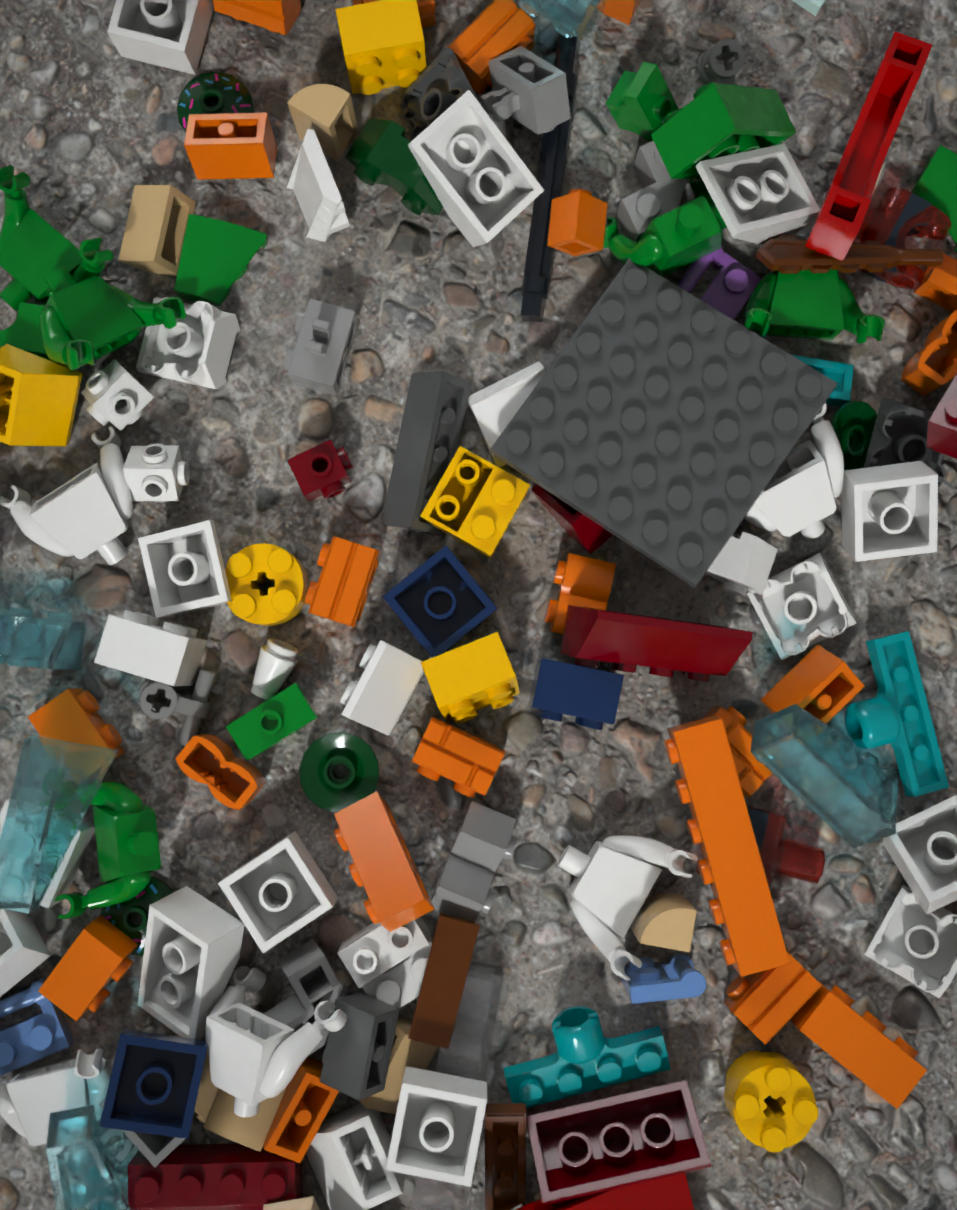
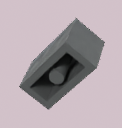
(361, 1050)

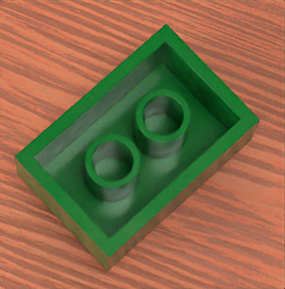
(719, 124)

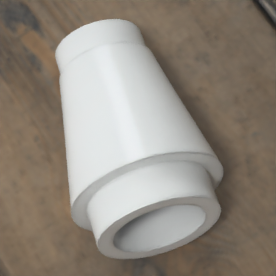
(273, 667)

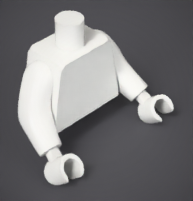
(803, 486)
(82, 512)
(613, 886)
(254, 1053)
(53, 1088)

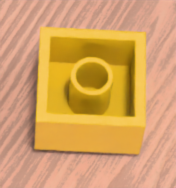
(382, 44)

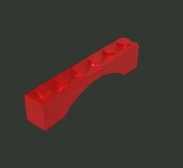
(868, 146)

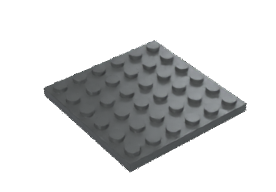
(663, 421)

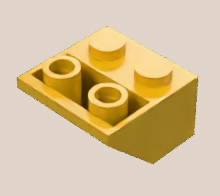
(36, 399)
(475, 502)
(471, 678)

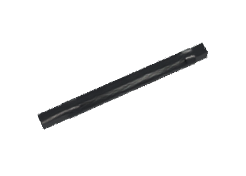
(551, 178)

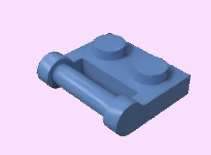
(663, 979)
(35, 1035)

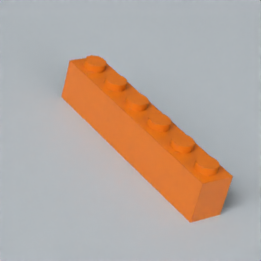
(727, 845)

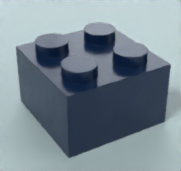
(440, 602)
(575, 691)
(154, 1084)

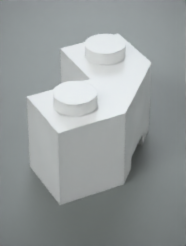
(743, 564)

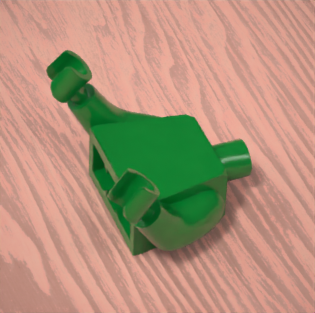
(673, 237)
(34, 248)
(808, 307)
(96, 318)
(125, 849)

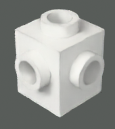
(115, 396)
(156, 472)

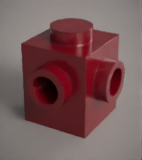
(321, 471)

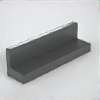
(424, 447)

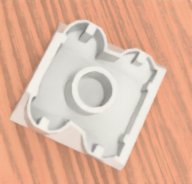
(317, 191)
(194, 349)
(499, 403)
(802, 607)
(917, 944)

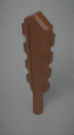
(791, 256)

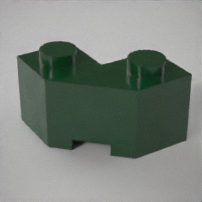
(385, 159)

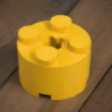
(248, 570)
(785, 1116)

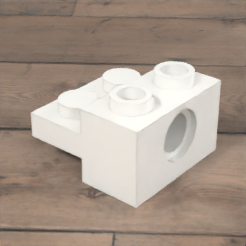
(388, 963)

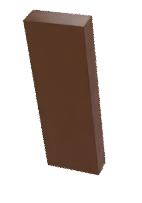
(444, 981)
(505, 1155)

